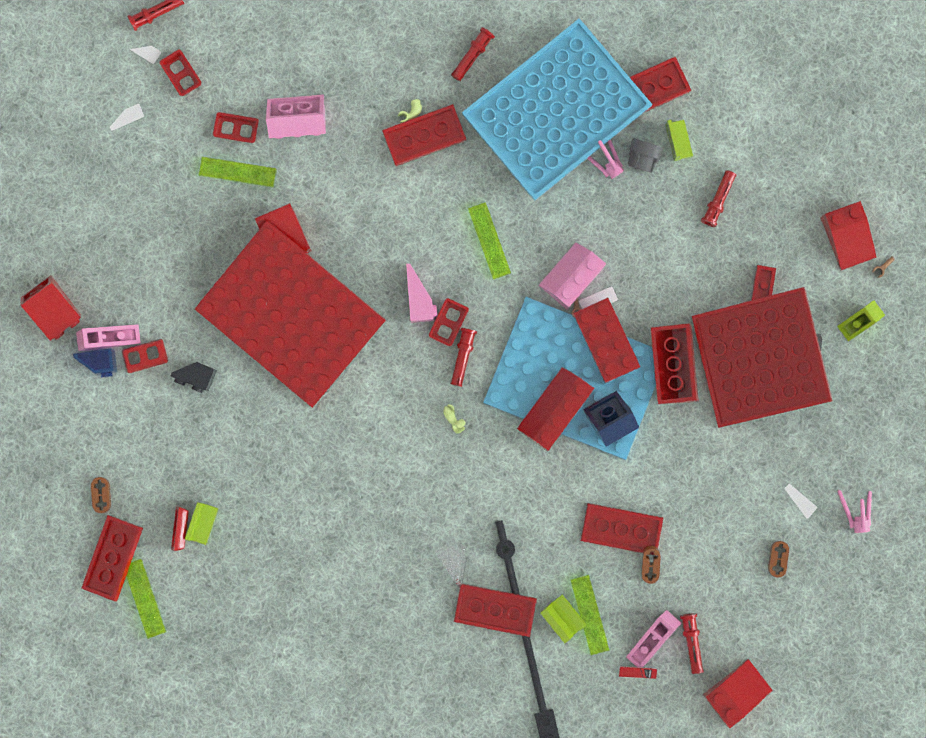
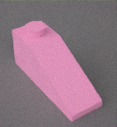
(419, 300)
(107, 337)
(653, 639)

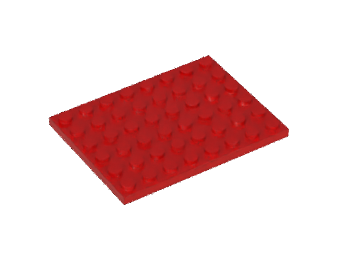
(290, 314)

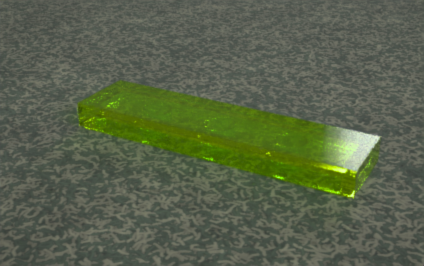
(237, 172)
(489, 241)
(145, 599)
(590, 614)

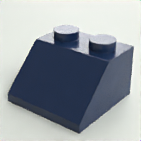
(611, 418)

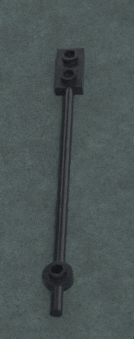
(544, 718)

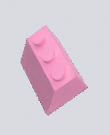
(296, 116)
(572, 275)

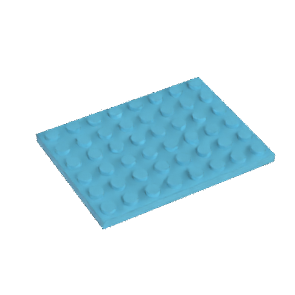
(556, 109)
(535, 353)

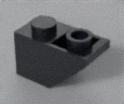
(195, 374)

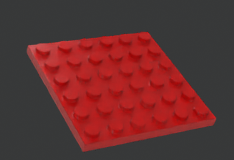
(762, 358)

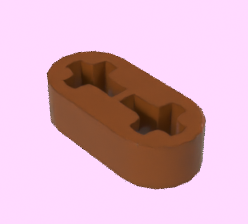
(106, 496)
(774, 557)
(655, 564)

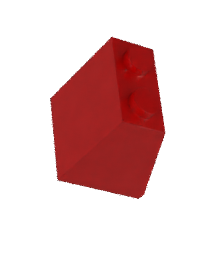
(288, 223)
(50, 308)

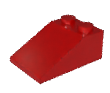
(849, 235)
(738, 693)

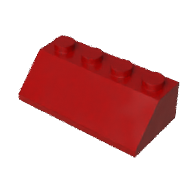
(674, 364)
(555, 408)

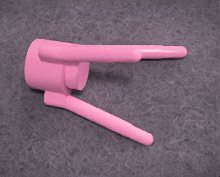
(614, 167)
(861, 523)

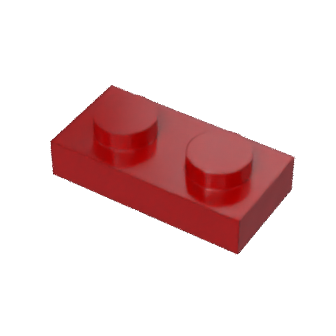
(763, 282)

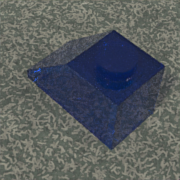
(99, 361)

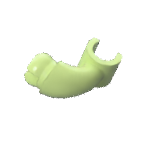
(415, 111)
(457, 425)

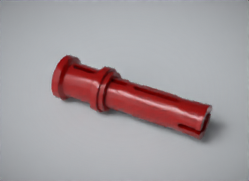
(146, 17)
(477, 47)
(716, 206)
(465, 347)
(688, 632)

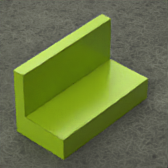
(678, 140)
(201, 523)
(563, 618)

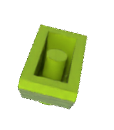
(861, 320)

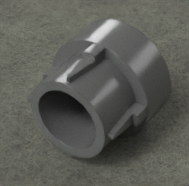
(644, 155)

